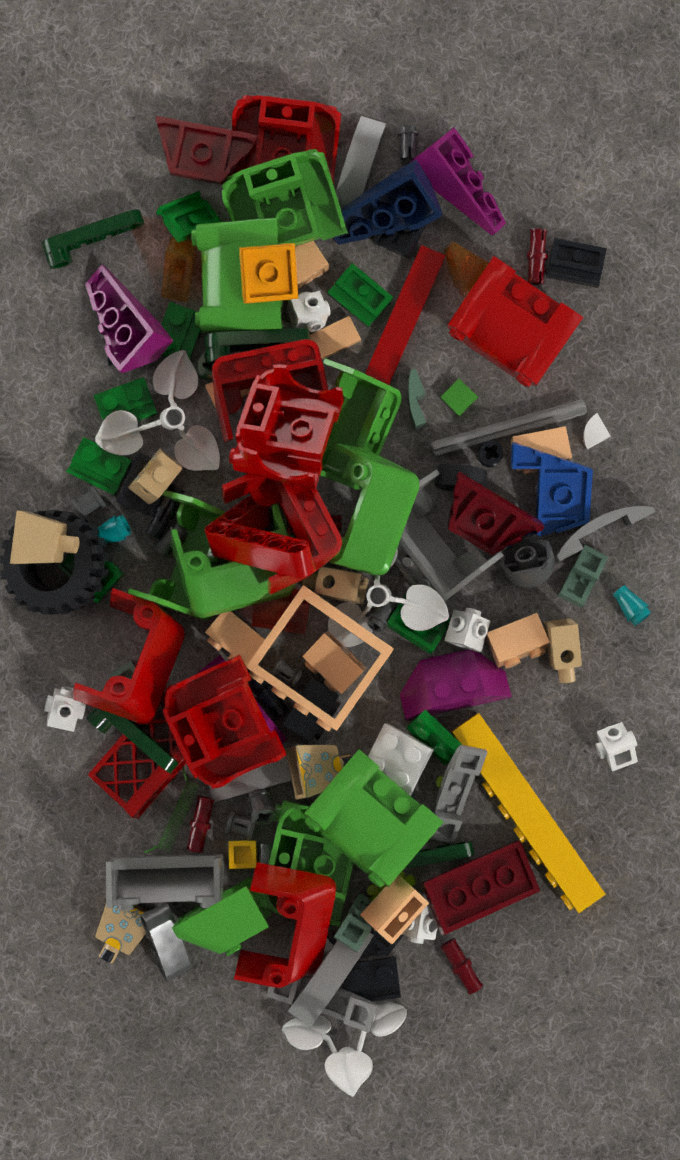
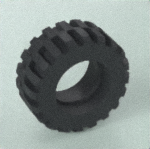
(83, 582)

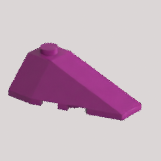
(454, 179)
(128, 327)

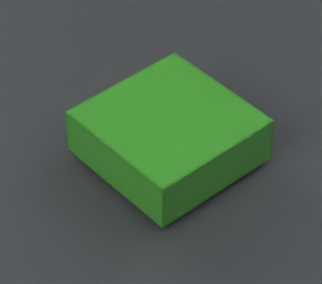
(459, 397)

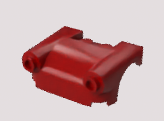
(286, 128)
(513, 323)
(285, 429)
(220, 724)

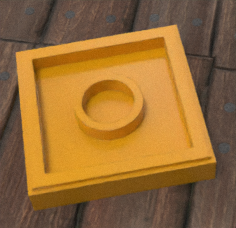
(268, 273)

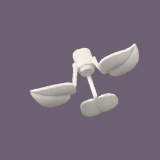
(178, 379)
(420, 612)
(347, 1067)

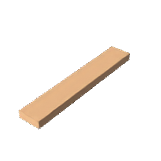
(329, 340)

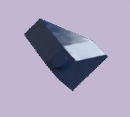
(392, 205)

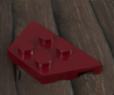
(203, 150)
(487, 518)

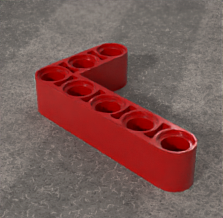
(242, 539)

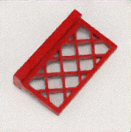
(152, 786)

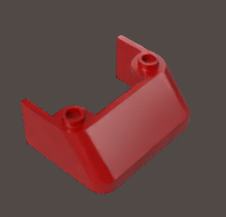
(239, 370)
(303, 511)
(141, 695)
(300, 897)

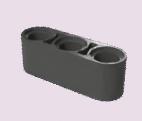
(166, 947)

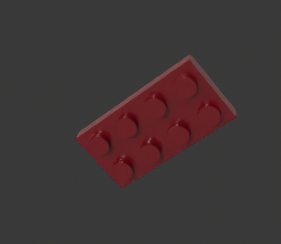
(480, 887)

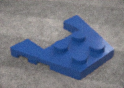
(561, 489)

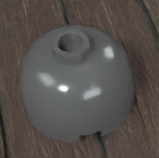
(528, 562)

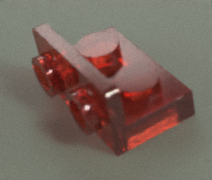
(268, 613)

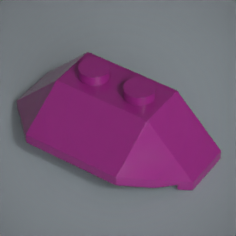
(453, 684)

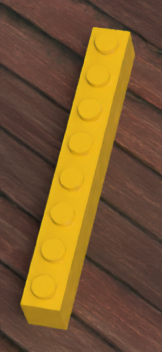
(530, 817)

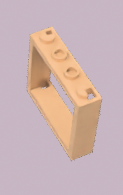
(282, 690)

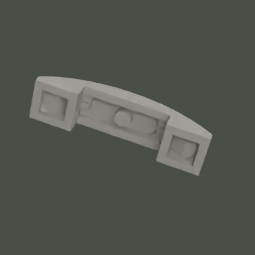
(359, 160)
(630, 515)
(259, 778)
(455, 789)
(326, 982)
(344, 1005)

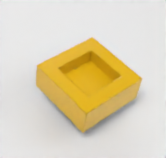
(242, 854)

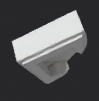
(594, 432)

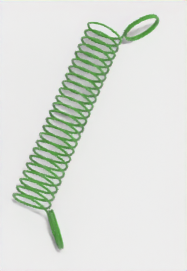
(186, 778)

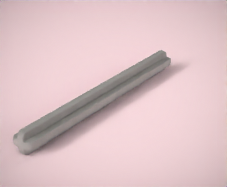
(509, 427)

